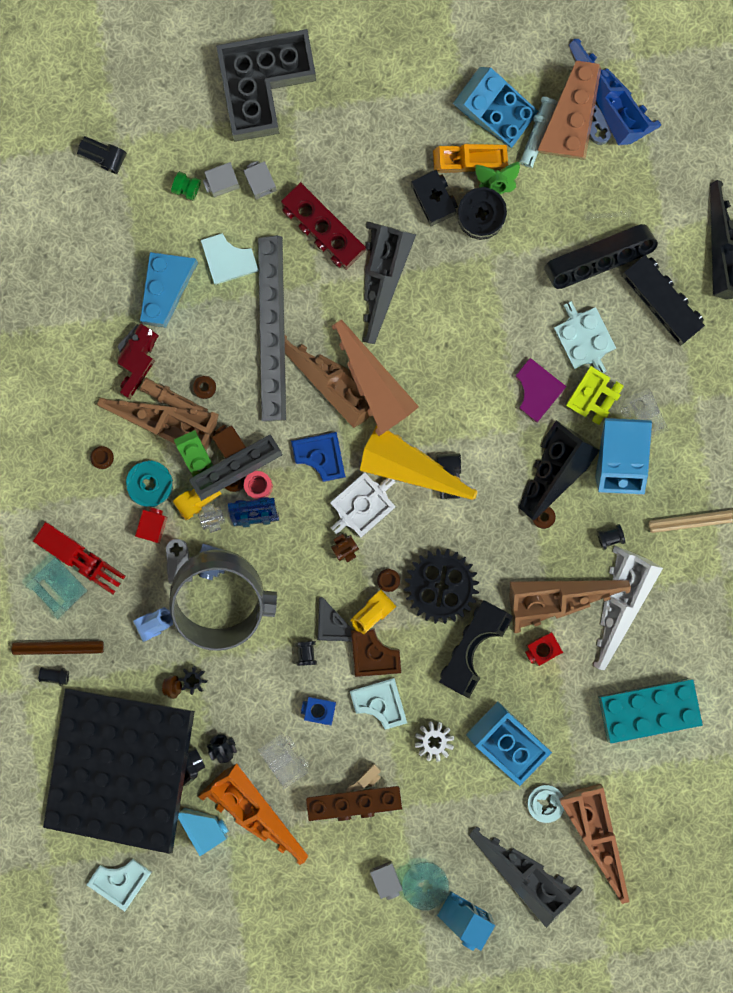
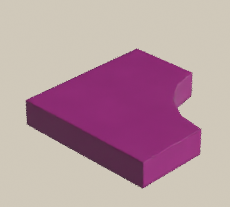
(539, 389)

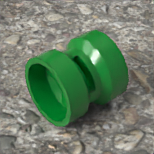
(185, 186)

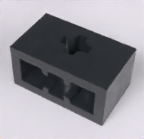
(423, 189)

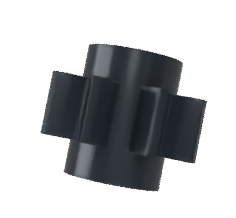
(188, 684)
(221, 748)

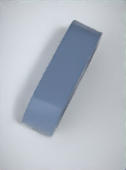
(602, 125)

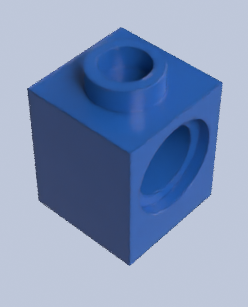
(328, 705)

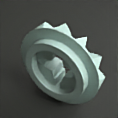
(535, 808)

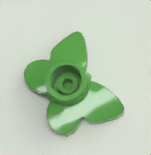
(500, 181)

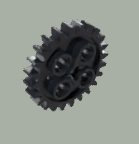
(462, 590)

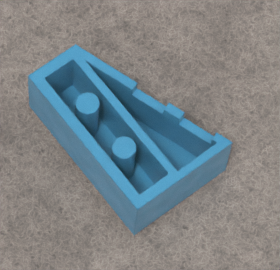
(164, 286)
(467, 921)

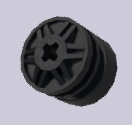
(488, 201)

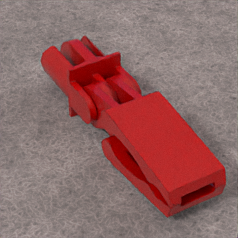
(69, 551)

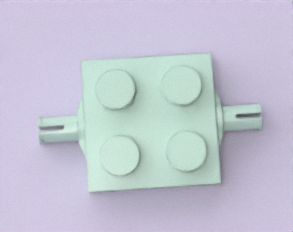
(585, 337)

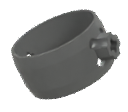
(228, 637)

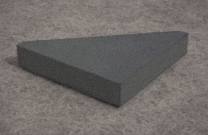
(331, 625)

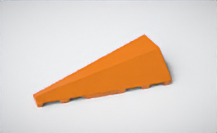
(242, 800)

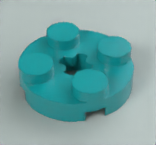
(136, 487)

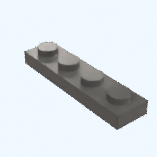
(235, 467)

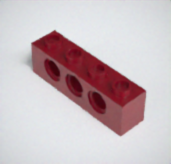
(302, 197)

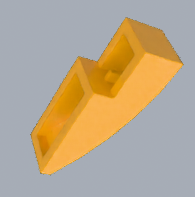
(465, 157)

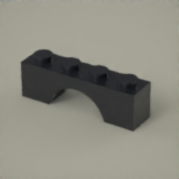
(487, 623)

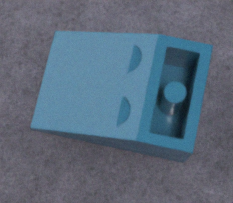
(495, 106)
(624, 456)

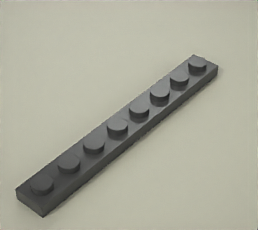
(272, 328)

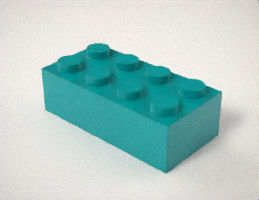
(650, 710)

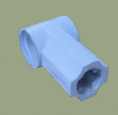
(153, 623)

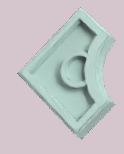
(226, 260)
(380, 701)
(121, 883)

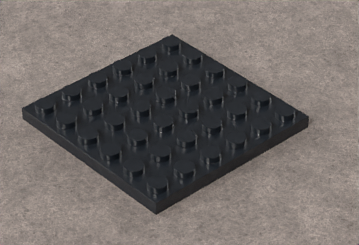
(119, 770)

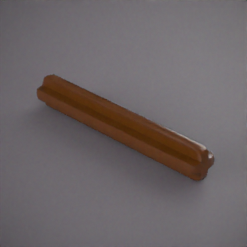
(63, 647)

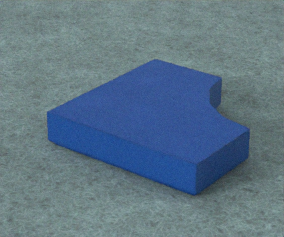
(322, 454)

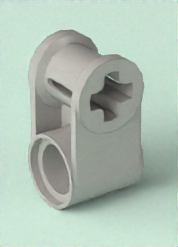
(175, 562)

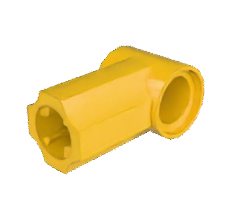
(190, 503)
(377, 608)

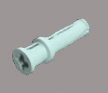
(541, 123)

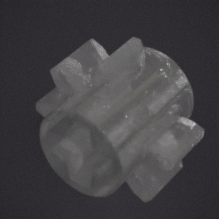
(211, 518)

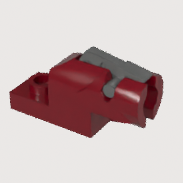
(134, 357)

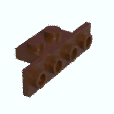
(354, 803)

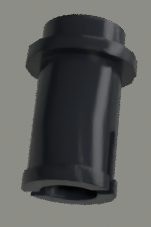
(54, 676)

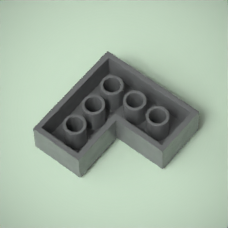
(256, 67)

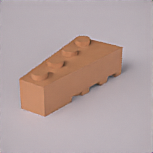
(572, 119)

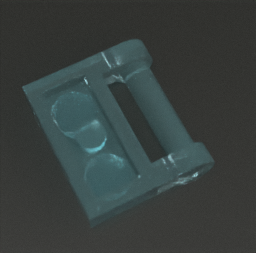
(63, 582)

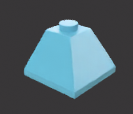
(203, 829)

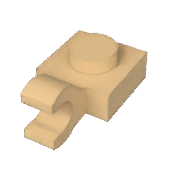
(369, 778)

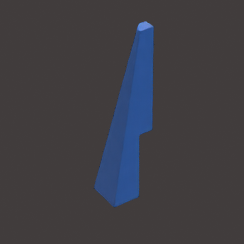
(615, 101)

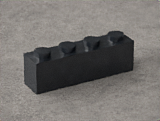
(663, 299)

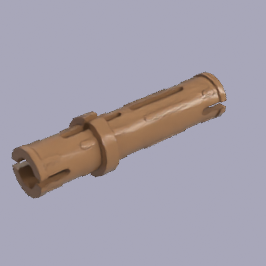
(168, 397)

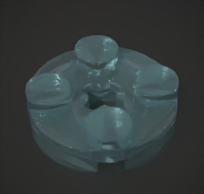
(436, 877)

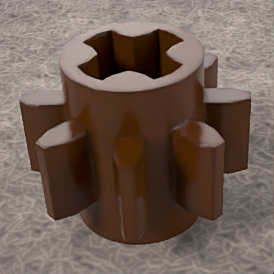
(344, 548)

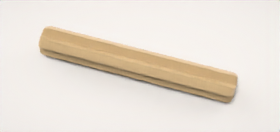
(691, 521)

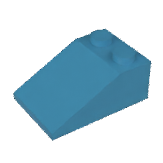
(508, 743)

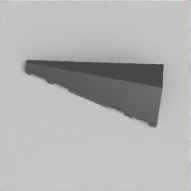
(388, 256)
(538, 889)

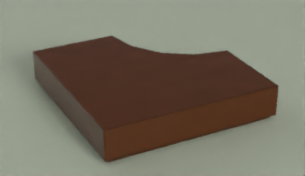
(372, 656)

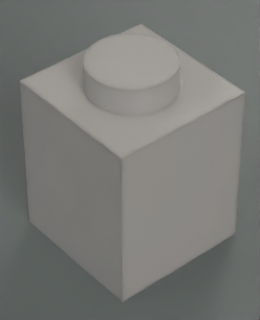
(259, 179)
(221, 180)
(386, 880)

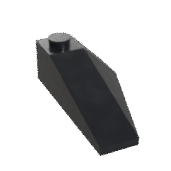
(562, 463)

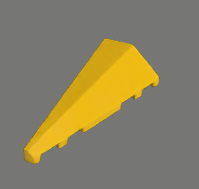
(397, 460)

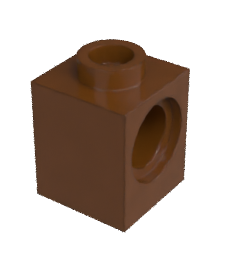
(228, 441)

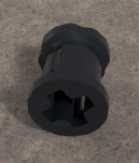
(611, 537)
(306, 653)

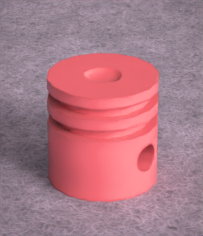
(258, 485)

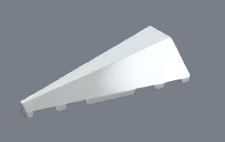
(623, 607)

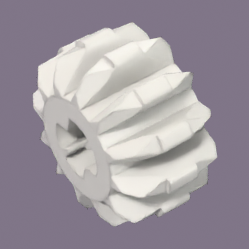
(433, 749)

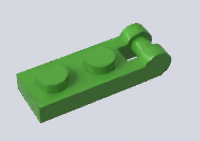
(193, 453)

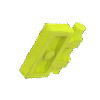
(588, 392)

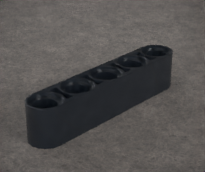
(600, 256)

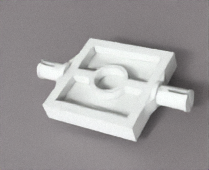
(362, 505)

